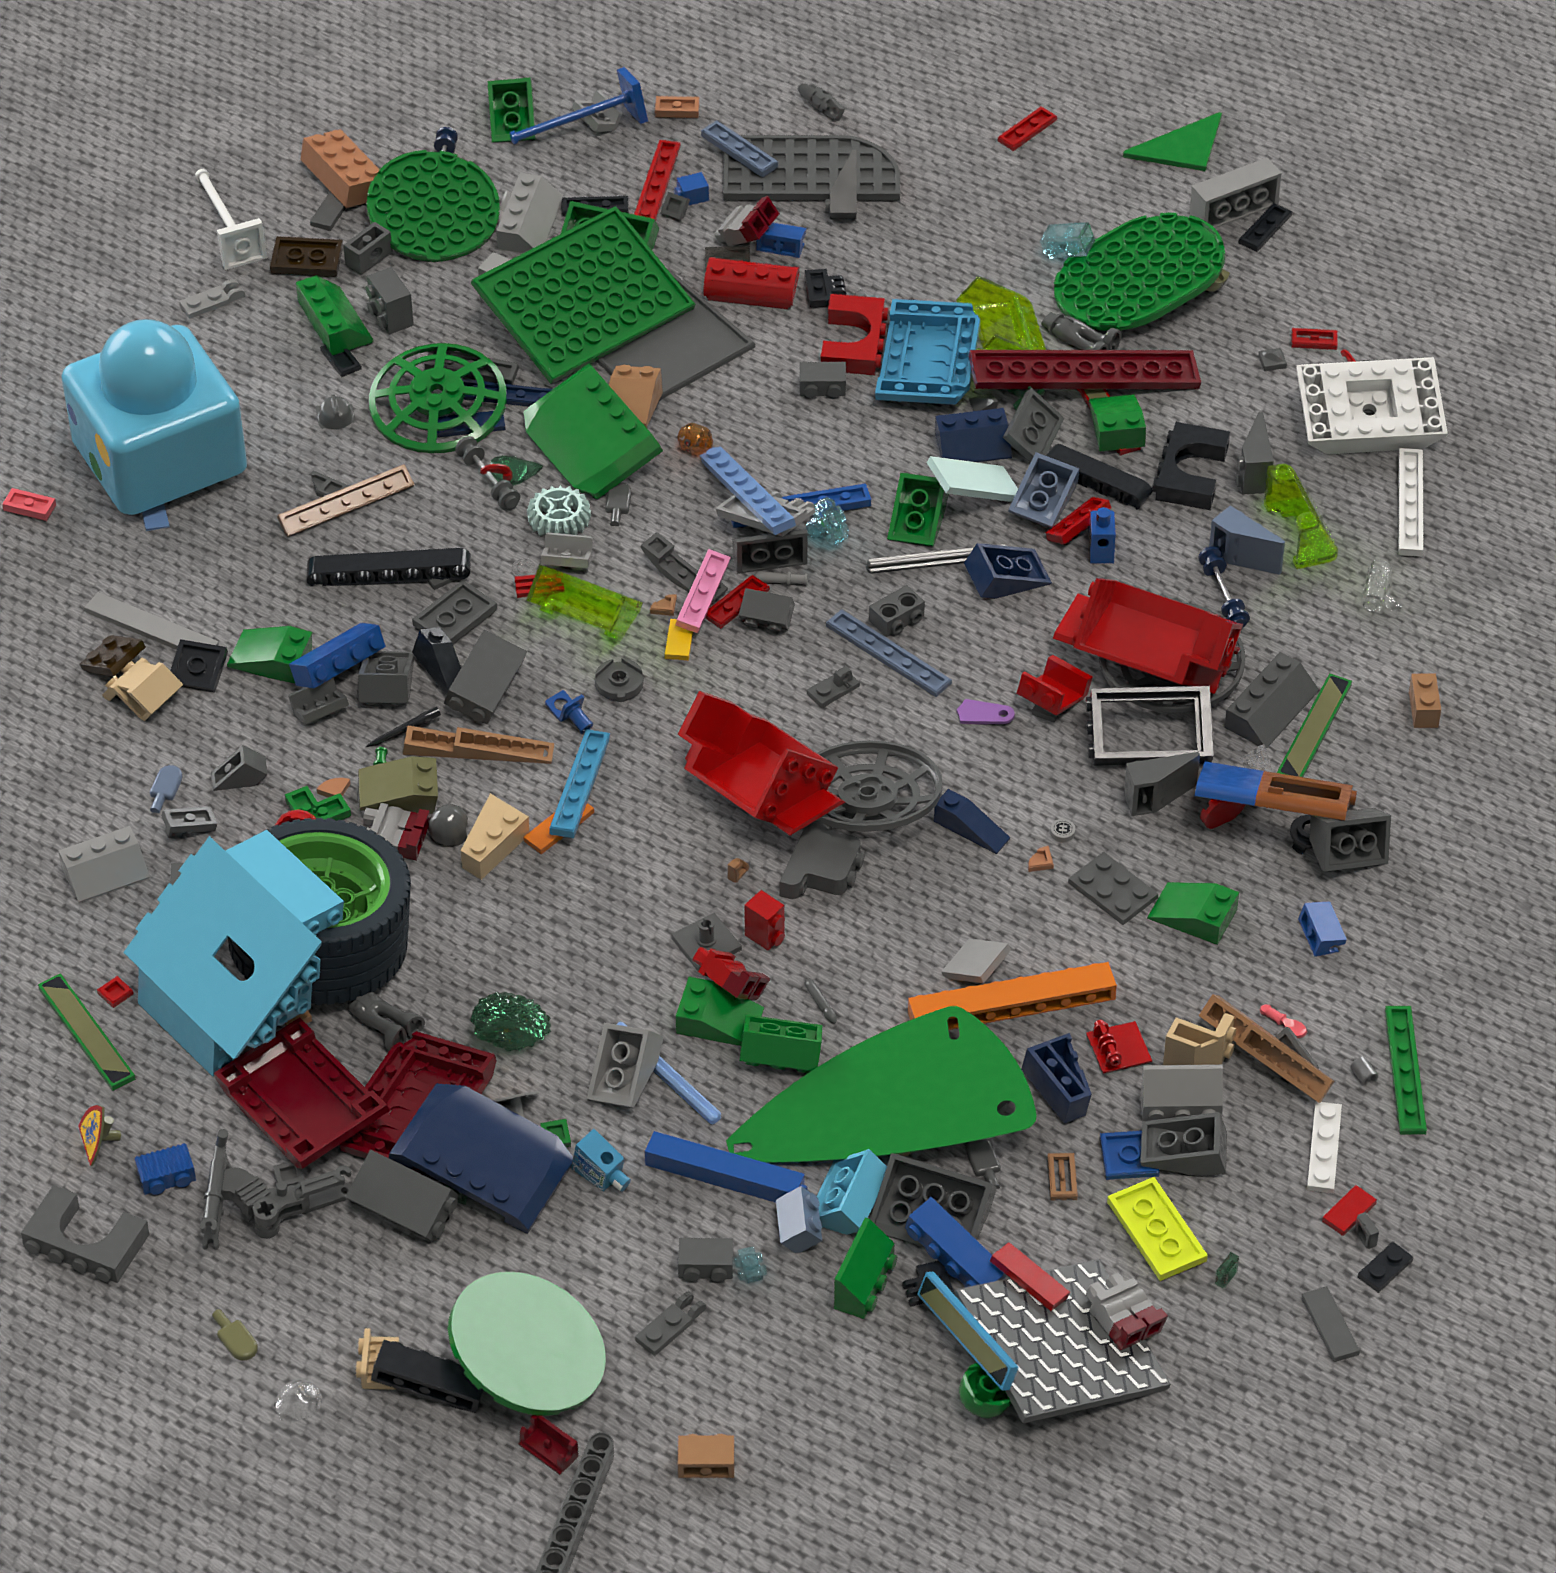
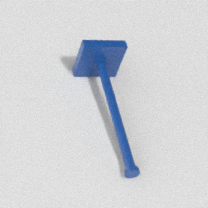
(631, 97)

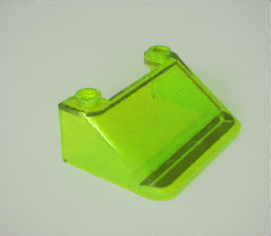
(1004, 317)

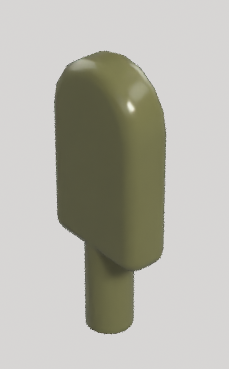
(235, 1337)

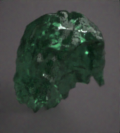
(509, 1021)

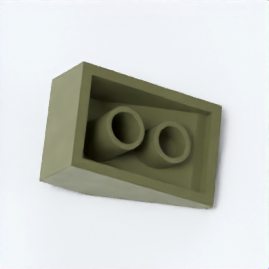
(400, 783)

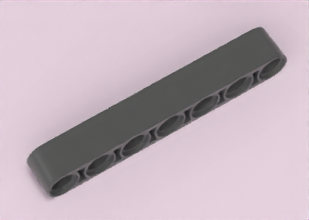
(577, 1506)

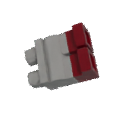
(747, 223)
(401, 828)
(1125, 1311)

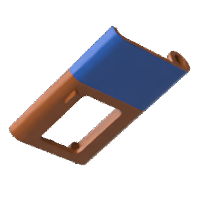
(1275, 790)

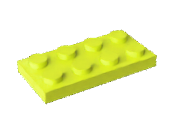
(1157, 1228)

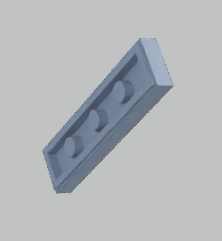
(739, 148)

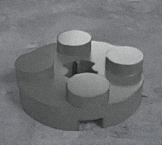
(619, 690)

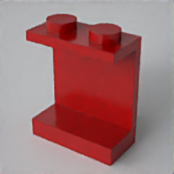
(1057, 687)

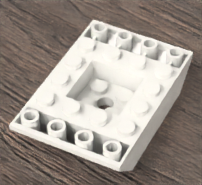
(1398, 391)

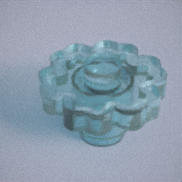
(828, 522)

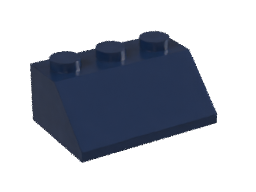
(973, 435)

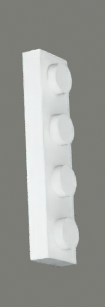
(1324, 1147)

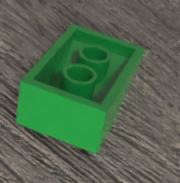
(510, 107)
(1118, 422)
(917, 510)
(270, 651)
(1196, 909)
(713, 1012)

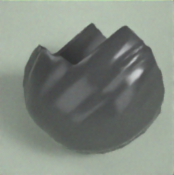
(448, 825)

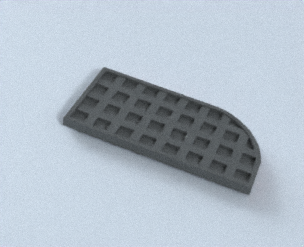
(810, 168)

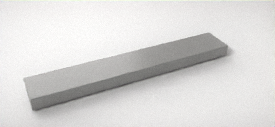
(142, 622)

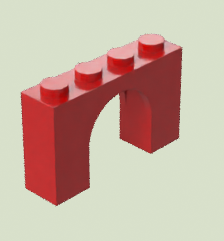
(860, 312)

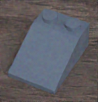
(1045, 490)

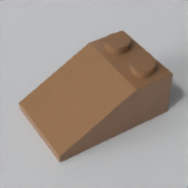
(638, 388)

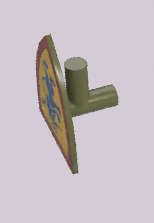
(96, 1128)

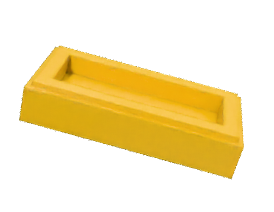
(678, 642)

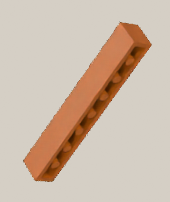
(1023, 995)

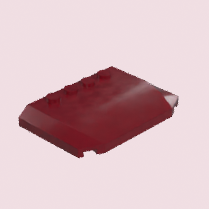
(433, 1062)

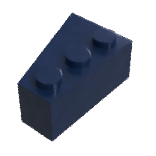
(1058, 1077)

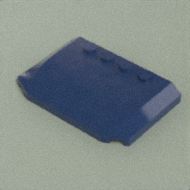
(485, 1153)

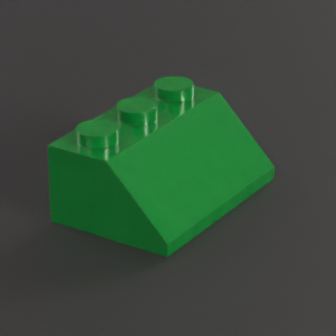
(781, 1043)
(864, 1270)

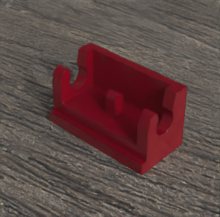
(549, 1444)

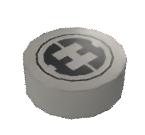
(1062, 830)

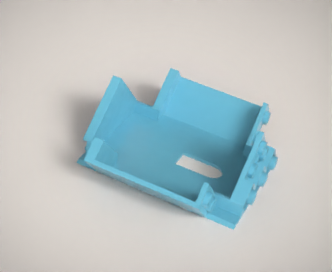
(270, 910)

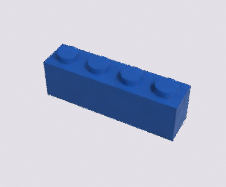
(337, 655)
(952, 1245)

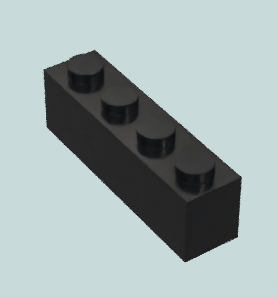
(425, 1376)

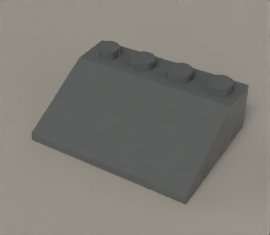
(913, 1182)

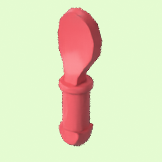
(1296, 1026)

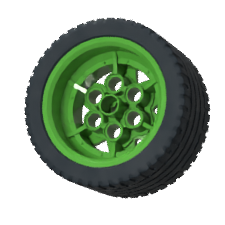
(375, 889)

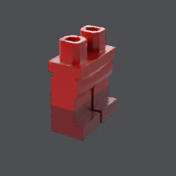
(730, 973)

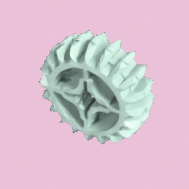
(558, 505)

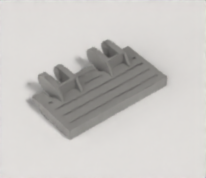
(736, 511)

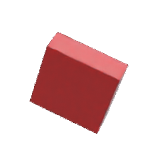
(115, 991)

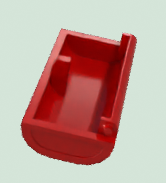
(750, 283)

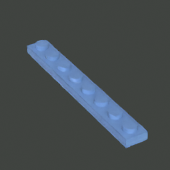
(747, 490)

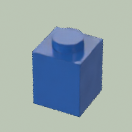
(693, 188)

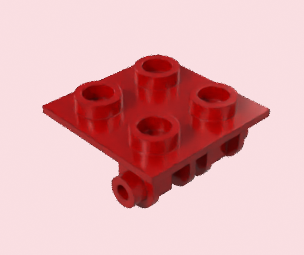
(1118, 1046)

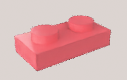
(29, 504)

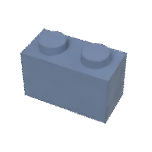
(799, 1220)

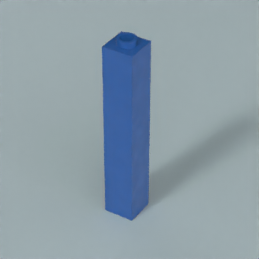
(721, 1167)

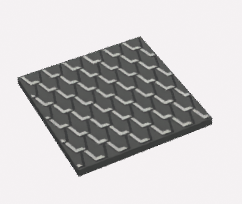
(1064, 1352)

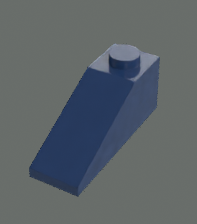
(968, 821)

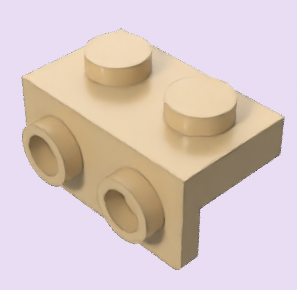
(369, 1349)

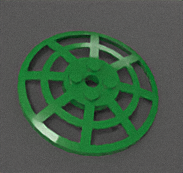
(437, 404)

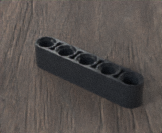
(1103, 477)

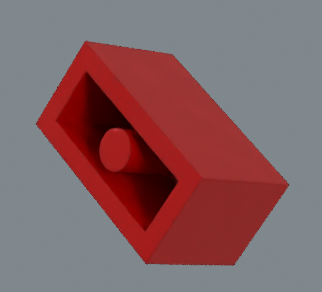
(764, 920)

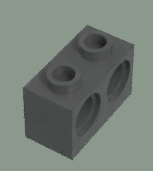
(897, 611)

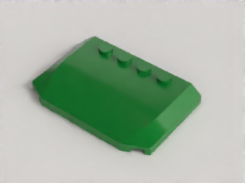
(589, 433)

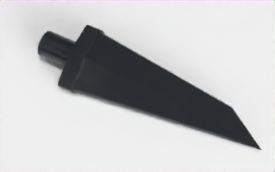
(423, 718)

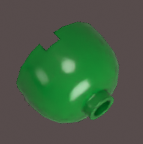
(981, 1394)

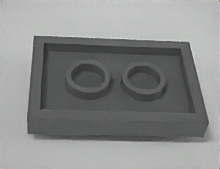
(1033, 426)
(456, 611)
(1113, 888)

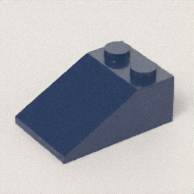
(1005, 570)

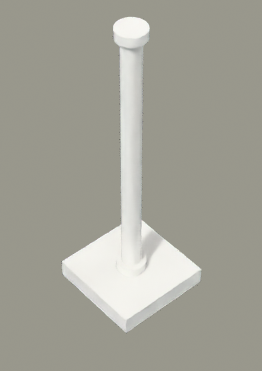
(237, 243)

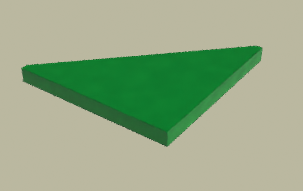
(1183, 147)

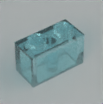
(1067, 240)

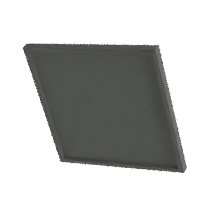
(684, 346)

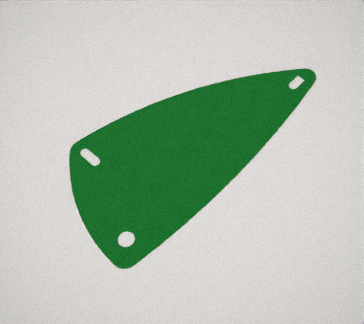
(895, 1096)

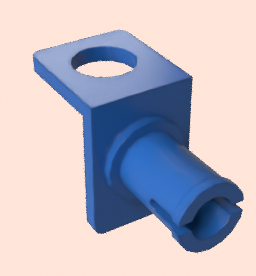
(570, 710)

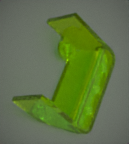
(583, 601)

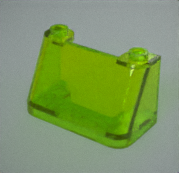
(1290, 498)

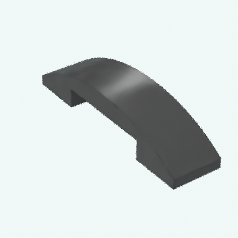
(671, 565)

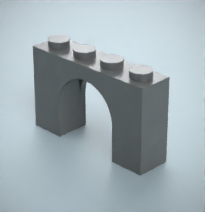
(105, 1258)

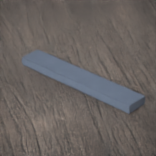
(888, 653)

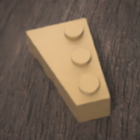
(493, 836)

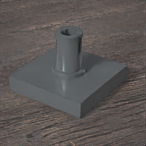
(705, 933)

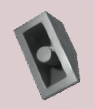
(239, 770)

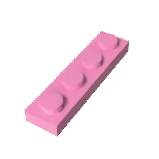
(703, 591)

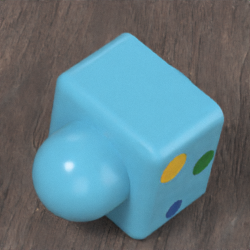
(153, 416)

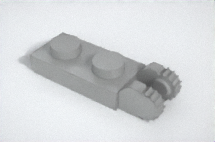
(212, 299)

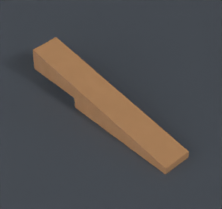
(475, 745)
(1269, 1049)

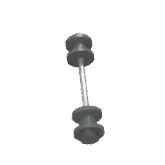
(502, 490)

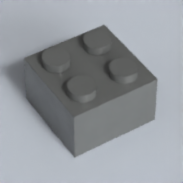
(389, 301)

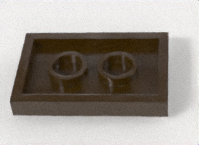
(306, 256)

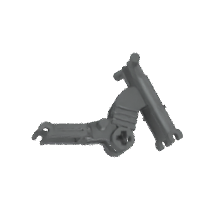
(259, 1203)

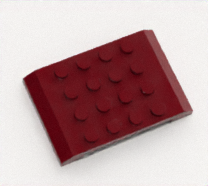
(299, 1094)

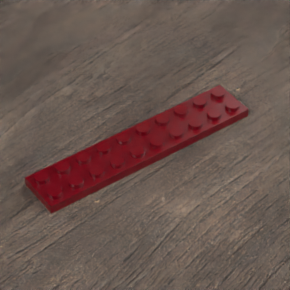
(1084, 369)

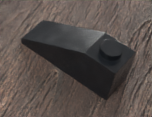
(437, 656)

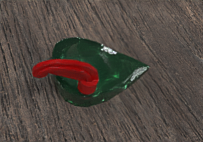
(511, 469)

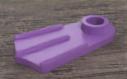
(984, 713)

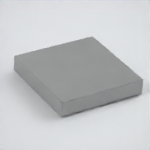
(976, 960)

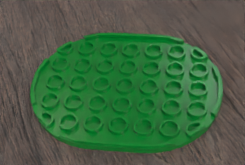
(1140, 271)

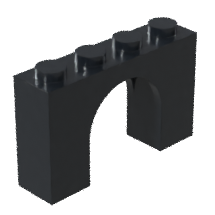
(1189, 442)

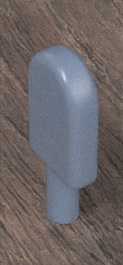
(165, 786)

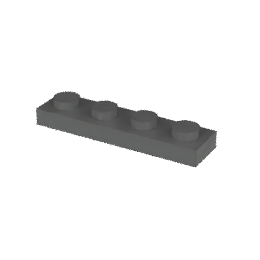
(508, 369)

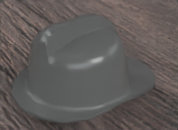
(335, 413)

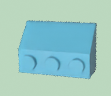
(850, 1191)

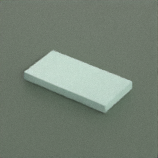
(973, 479)

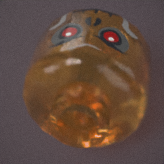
(695, 438)

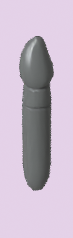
(820, 1000)

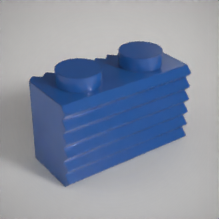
(165, 1169)

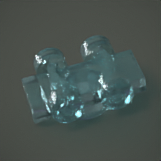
(750, 1263)

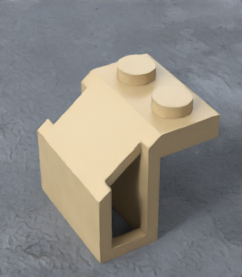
(143, 687)
(1197, 1045)

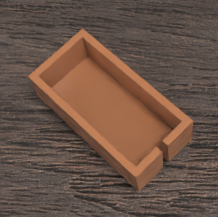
(339, 166)

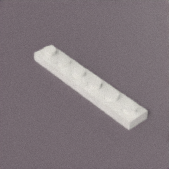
(1410, 502)

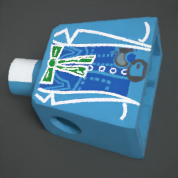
(599, 1162)

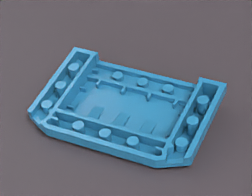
(928, 352)

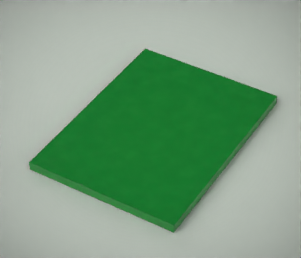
(583, 294)

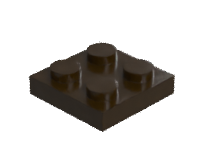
(112, 655)

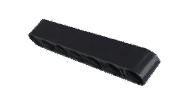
(388, 567)

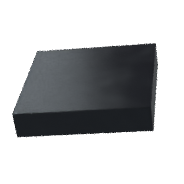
(199, 665)

